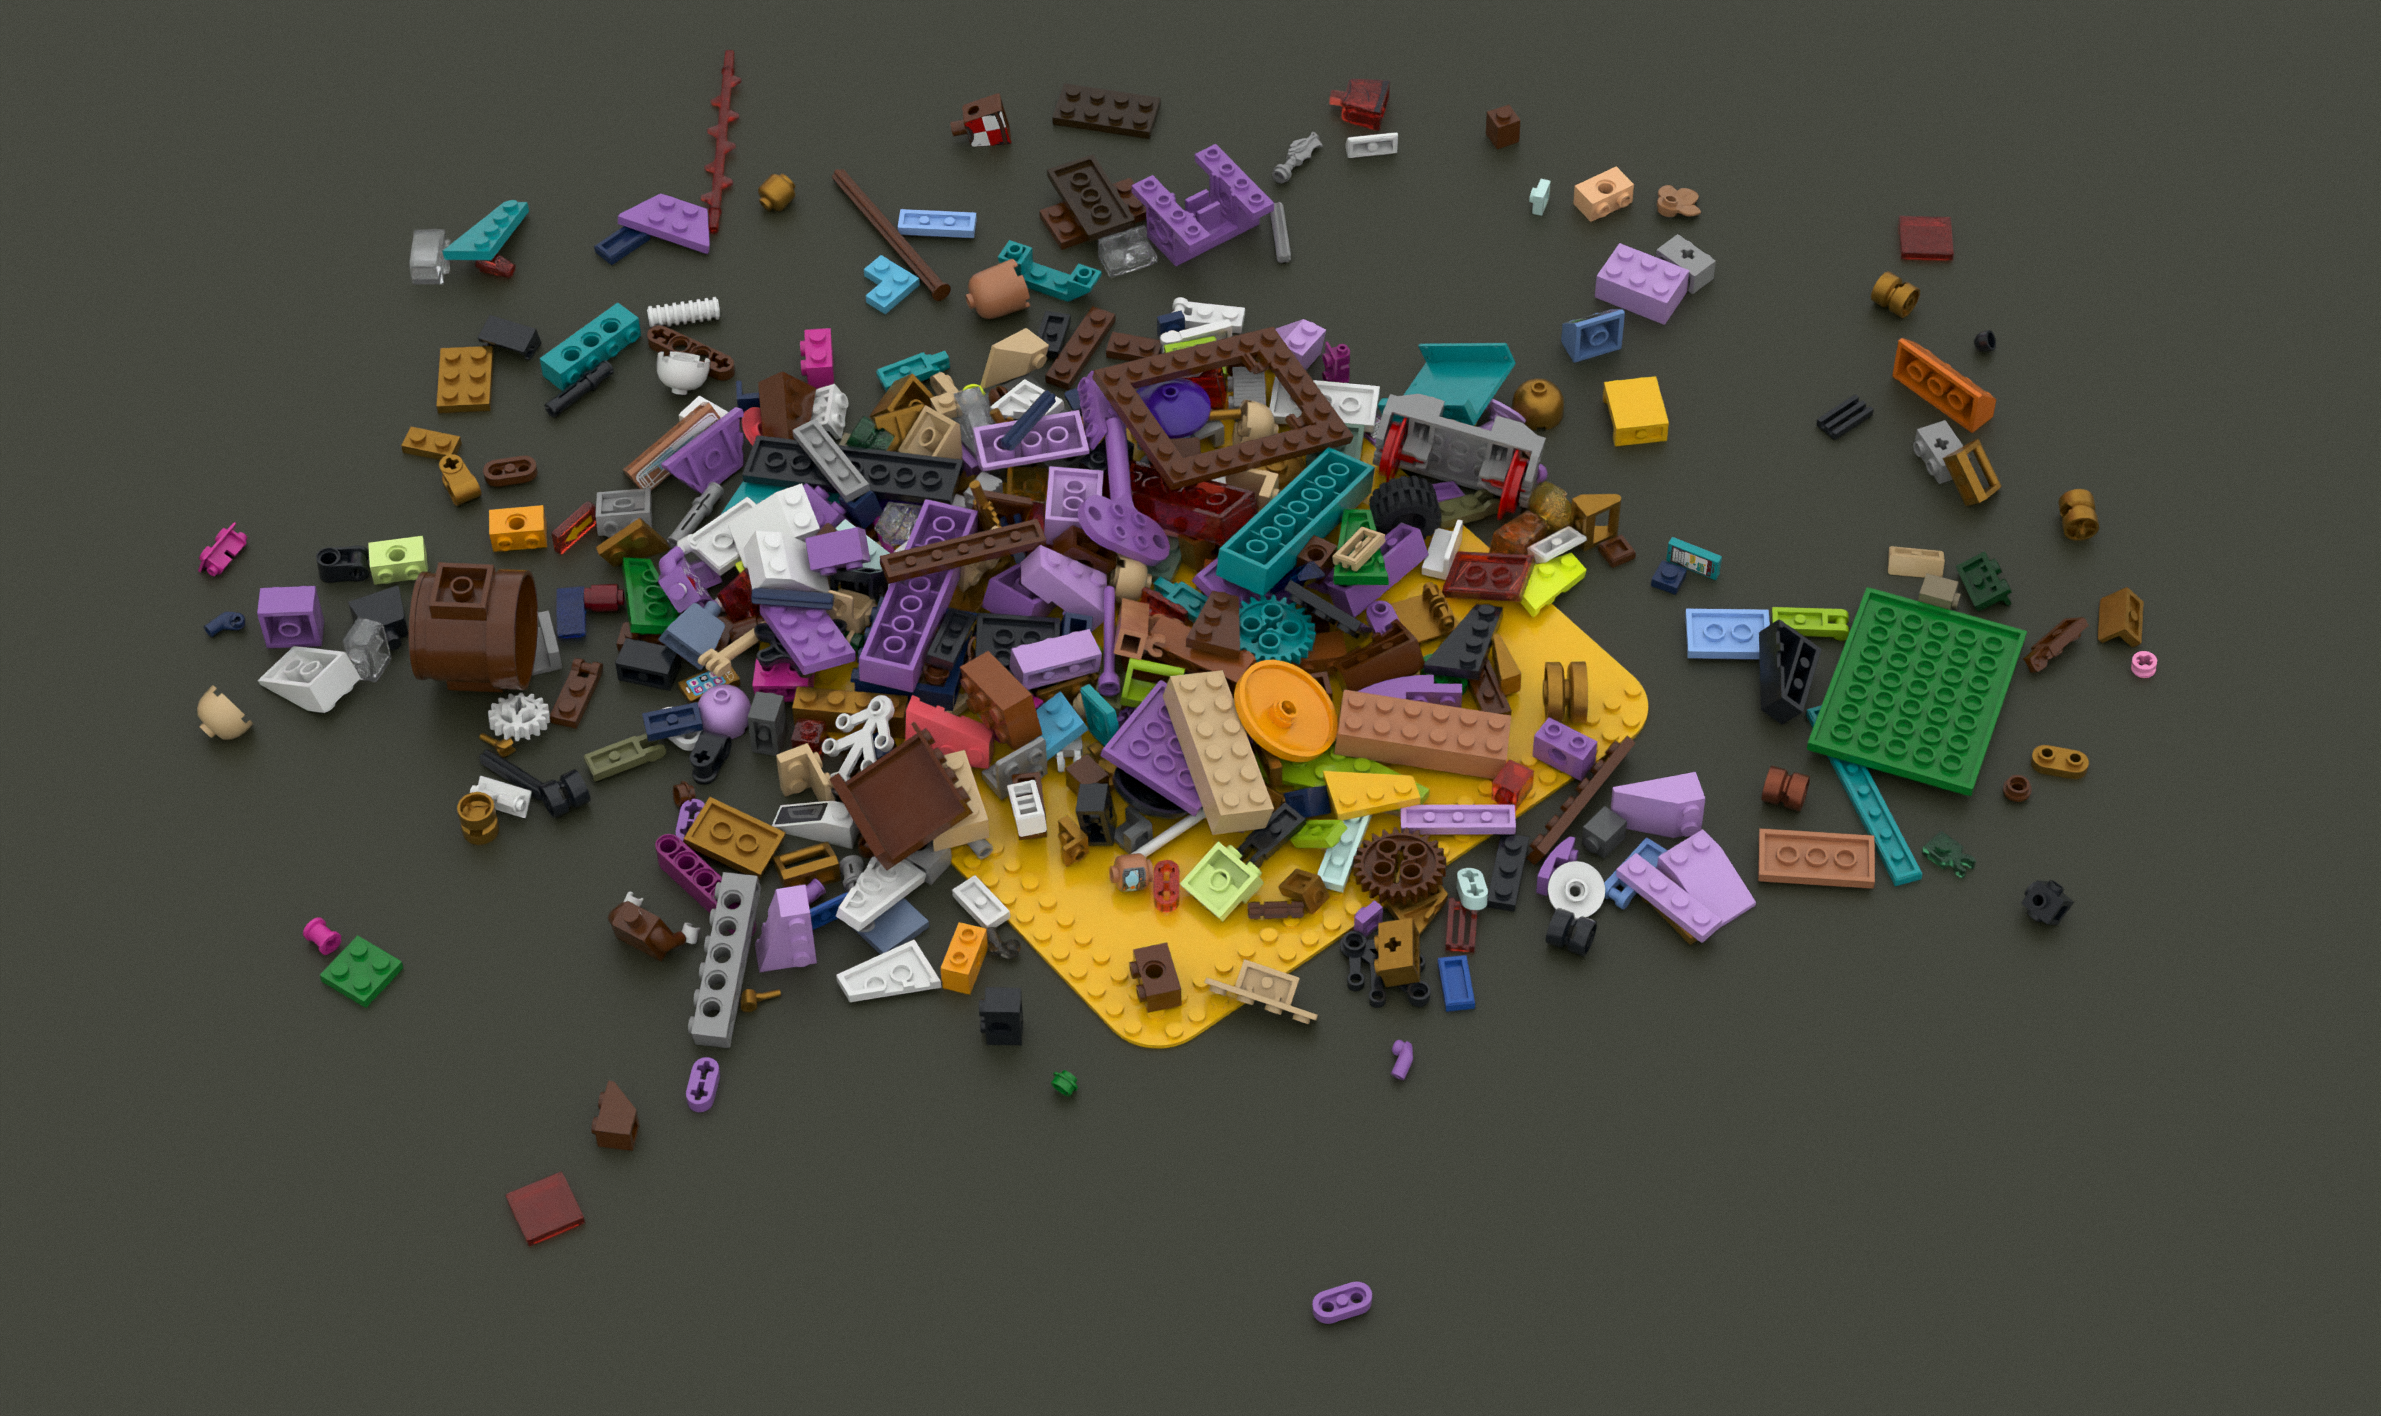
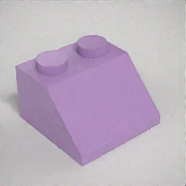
(1304, 340)

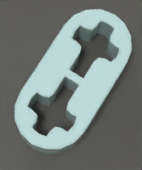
(1472, 889)

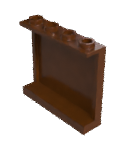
(904, 799)

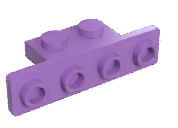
(1094, 410)

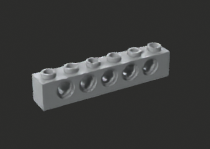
(718, 1030)

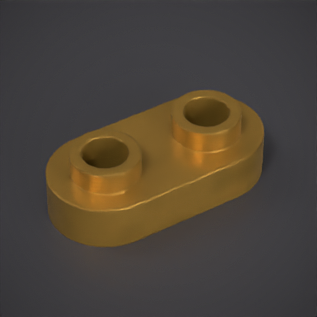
(2059, 762)

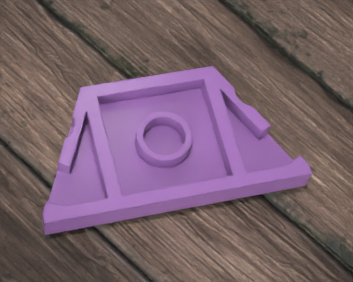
(671, 221)
(710, 455)

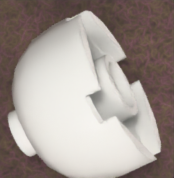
(682, 371)

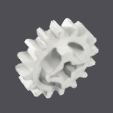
(519, 716)

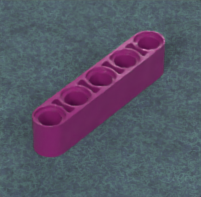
(690, 872)

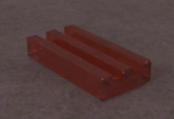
(1460, 946)

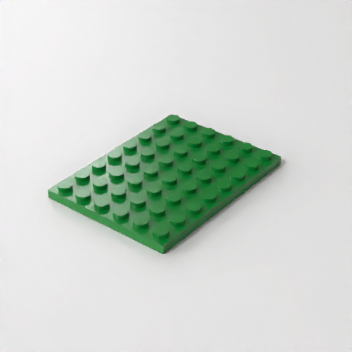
(1917, 691)

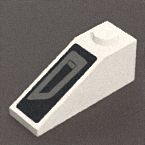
(818, 822)

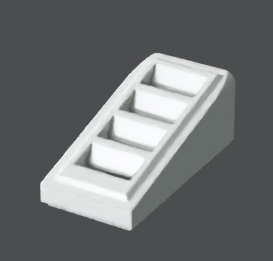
(1027, 809)

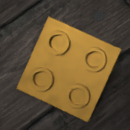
(1427, 614)

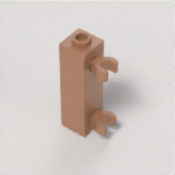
(1133, 628)

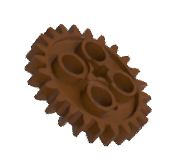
(1379, 862)

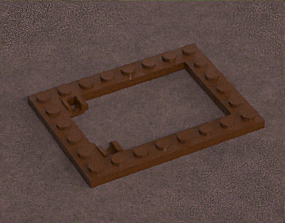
(1310, 433)

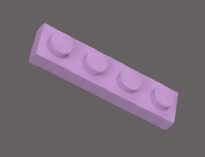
(1459, 819)
(1669, 897)

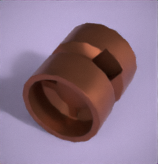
(1785, 788)

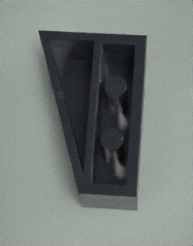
(1785, 670)

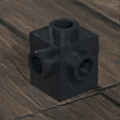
(2046, 902)

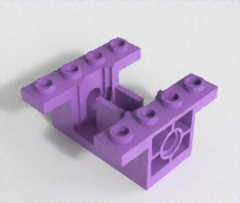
(1206, 222)

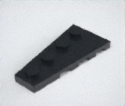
(1468, 645)

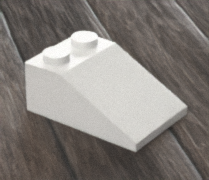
(782, 512)
(781, 563)
(311, 677)

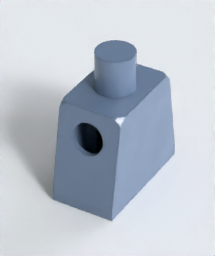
(694, 632)

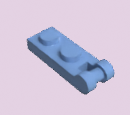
(1647, 850)

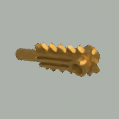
(985, 509)

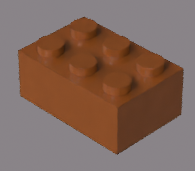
(1000, 701)

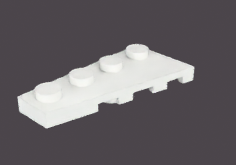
(878, 891)

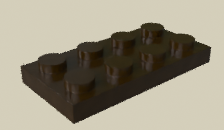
(1106, 111)
(1091, 198)

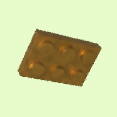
(465, 379)
(734, 838)

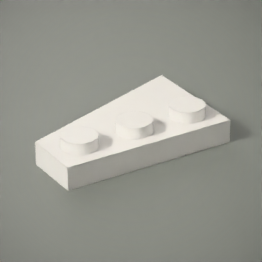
(889, 974)

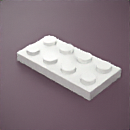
(1351, 401)

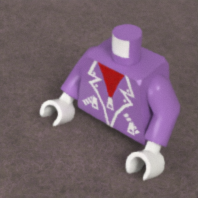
(680, 580)

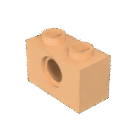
(1603, 194)

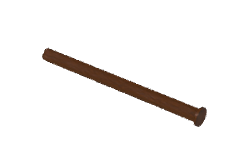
(891, 235)

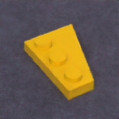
(1369, 793)

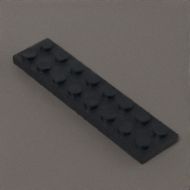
(889, 473)

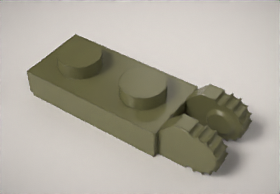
(1467, 508)
(623, 756)

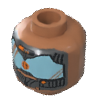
(1131, 872)

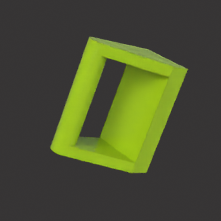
(1135, 690)

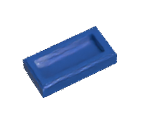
(1456, 983)

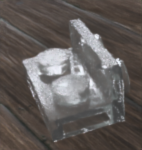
(1126, 251)

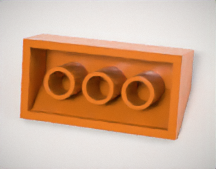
(1942, 386)

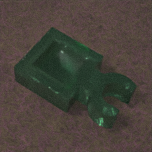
(1946, 852)

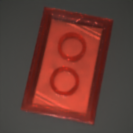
(1489, 576)

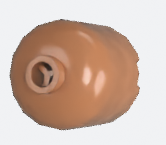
(997, 291)

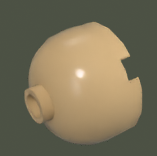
(1255, 422)
(1128, 578)
(221, 716)

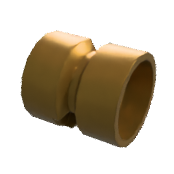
(1892, 293)
(478, 818)

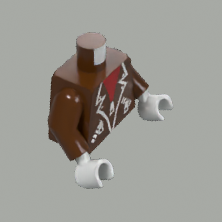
(647, 930)

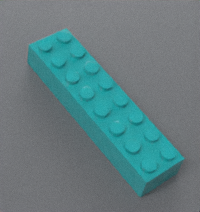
(1306, 507)

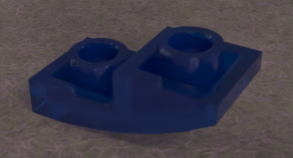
(571, 612)

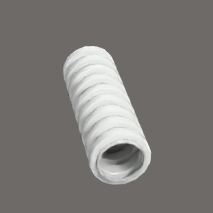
(684, 312)

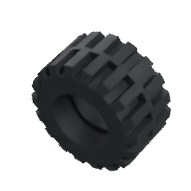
(1406, 502)

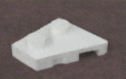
(1020, 398)

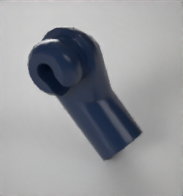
(225, 621)

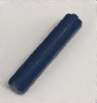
(1028, 420)
(792, 598)

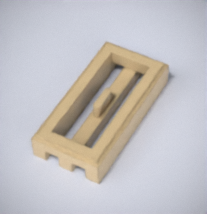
(1362, 551)

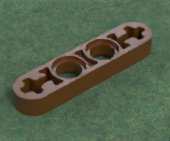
(672, 339)

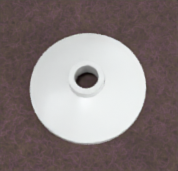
(1583, 877)

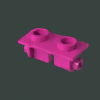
(226, 541)

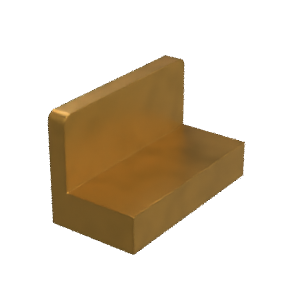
(2121, 616)

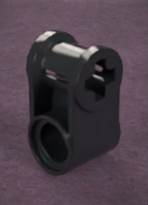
(341, 565)
(709, 756)

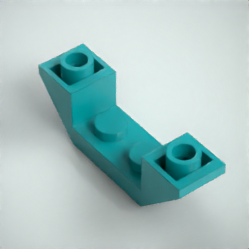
(1047, 279)

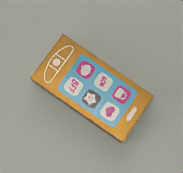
(696, 685)

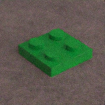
(361, 971)

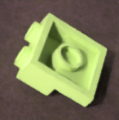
(1222, 880)

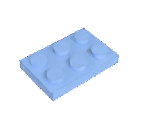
(1724, 633)

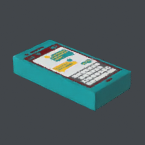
(1694, 558)

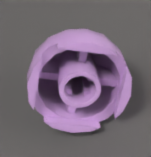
(724, 710)

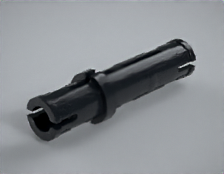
(587, 382)

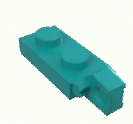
(920, 365)
(1182, 594)

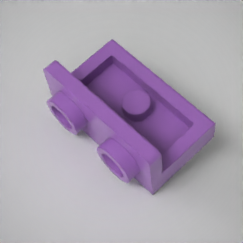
(823, 509)

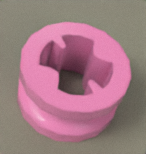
(2145, 670)

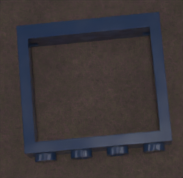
(929, 694)

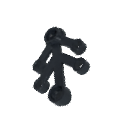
(1364, 952)

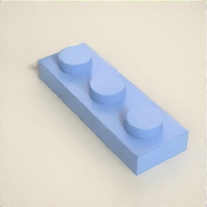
(937, 223)

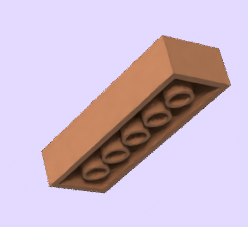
(1422, 734)

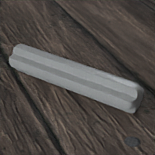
(1280, 233)

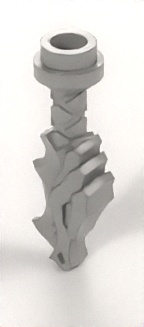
(1297, 152)

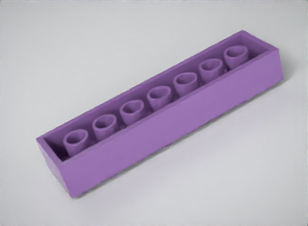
(914, 606)

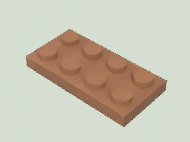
(1816, 858)

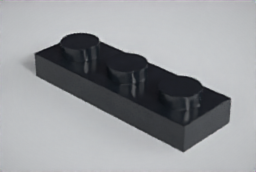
(950, 639)
(1507, 872)

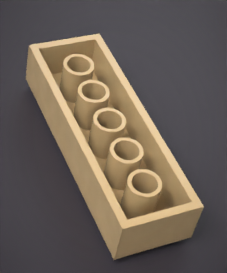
(1217, 752)

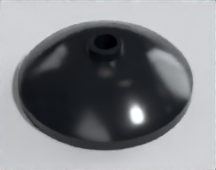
(1144, 798)

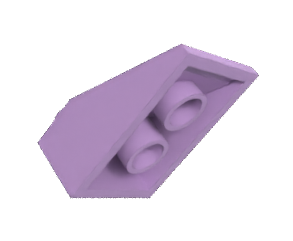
(1064, 495)
(1662, 806)
(1707, 875)

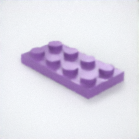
(808, 637)

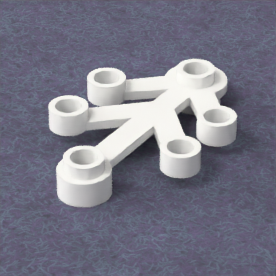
(877, 715)

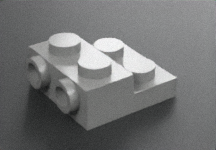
(621, 508)

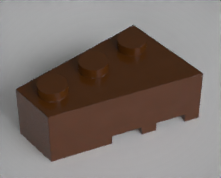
(784, 404)
(1385, 658)

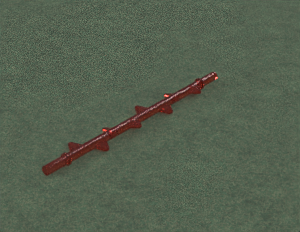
(722, 145)

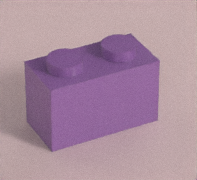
(838, 550)

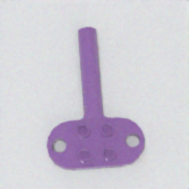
(1116, 520)

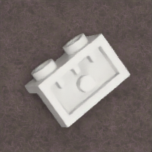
(830, 409)

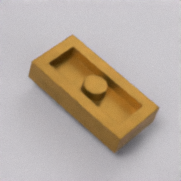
(430, 443)

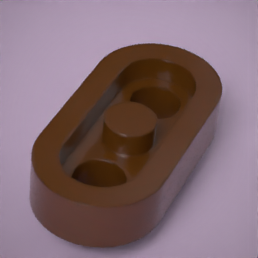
(510, 471)

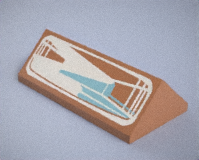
(647, 468)

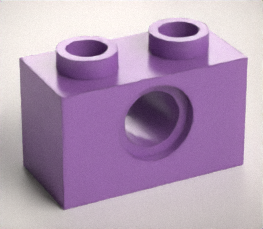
(1564, 748)

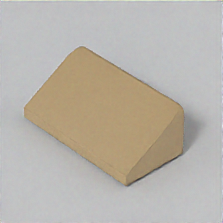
(1915, 562)

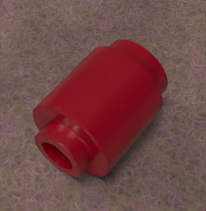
(604, 597)

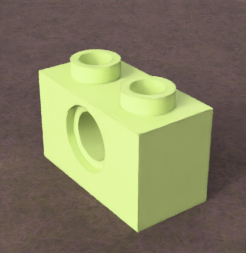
(397, 559)

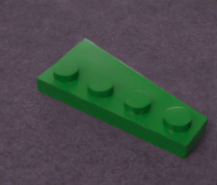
(1373, 570)
(646, 601)

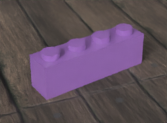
(1401, 553)

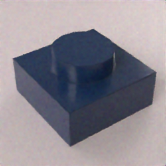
(1171, 321)
(1669, 577)

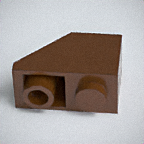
(617, 1120)

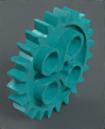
(1275, 630)

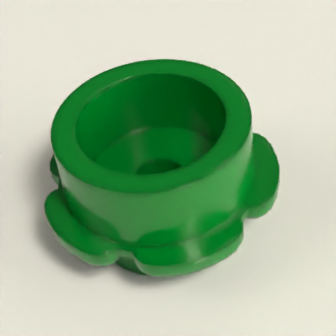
(1064, 1083)

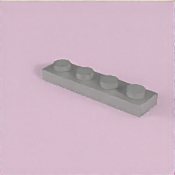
(831, 460)

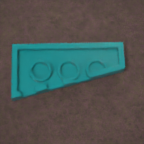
(489, 234)

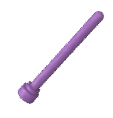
(1109, 682)

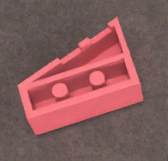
(952, 732)

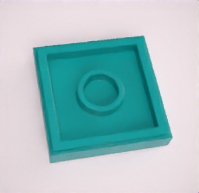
(1099, 714)

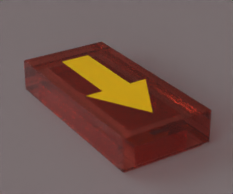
(574, 527)

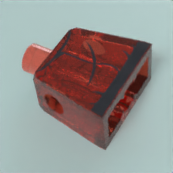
(1363, 102)

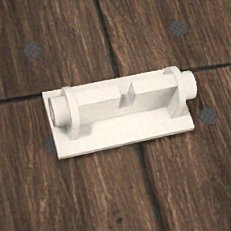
(505, 796)

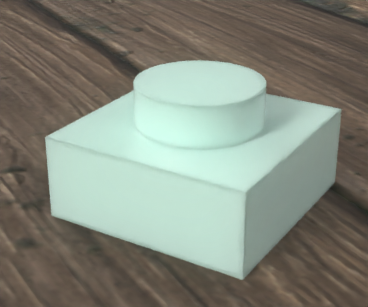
(1540, 197)

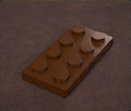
(1065, 229)

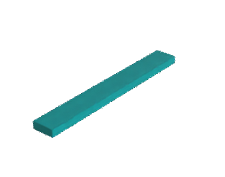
(1875, 817)

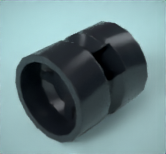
(573, 789)
(1562, 927)

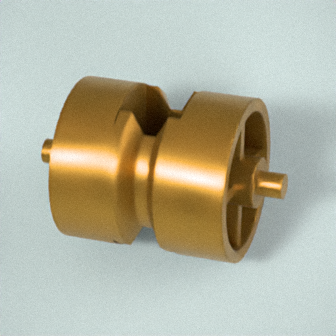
(2078, 514)

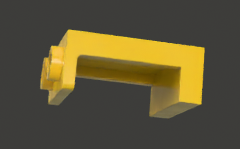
(1636, 411)

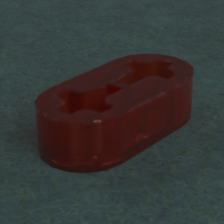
(1172, 886)

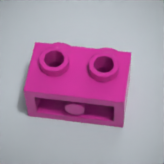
(819, 357)
(780, 680)

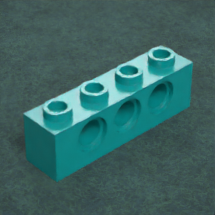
(590, 345)

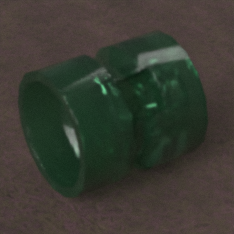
(867, 436)

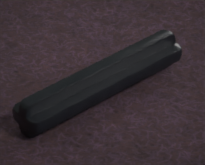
(510, 772)

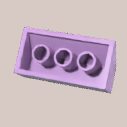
(1050, 439)

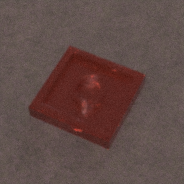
(1925, 238)
(545, 1208)

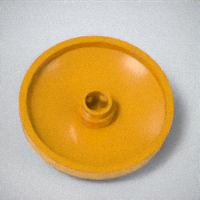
(1285, 711)

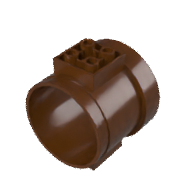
(474, 627)

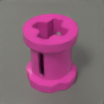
(322, 936)

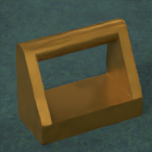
(1965, 476)
(1584, 512)
(824, 870)

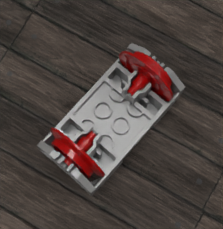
(1458, 451)

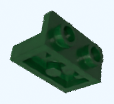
(1983, 581)

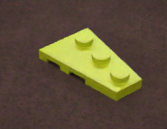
(1550, 580)

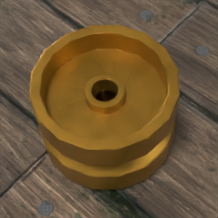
(1563, 692)

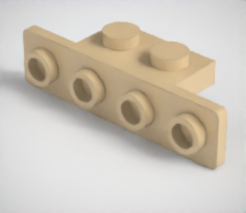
(1266, 986)

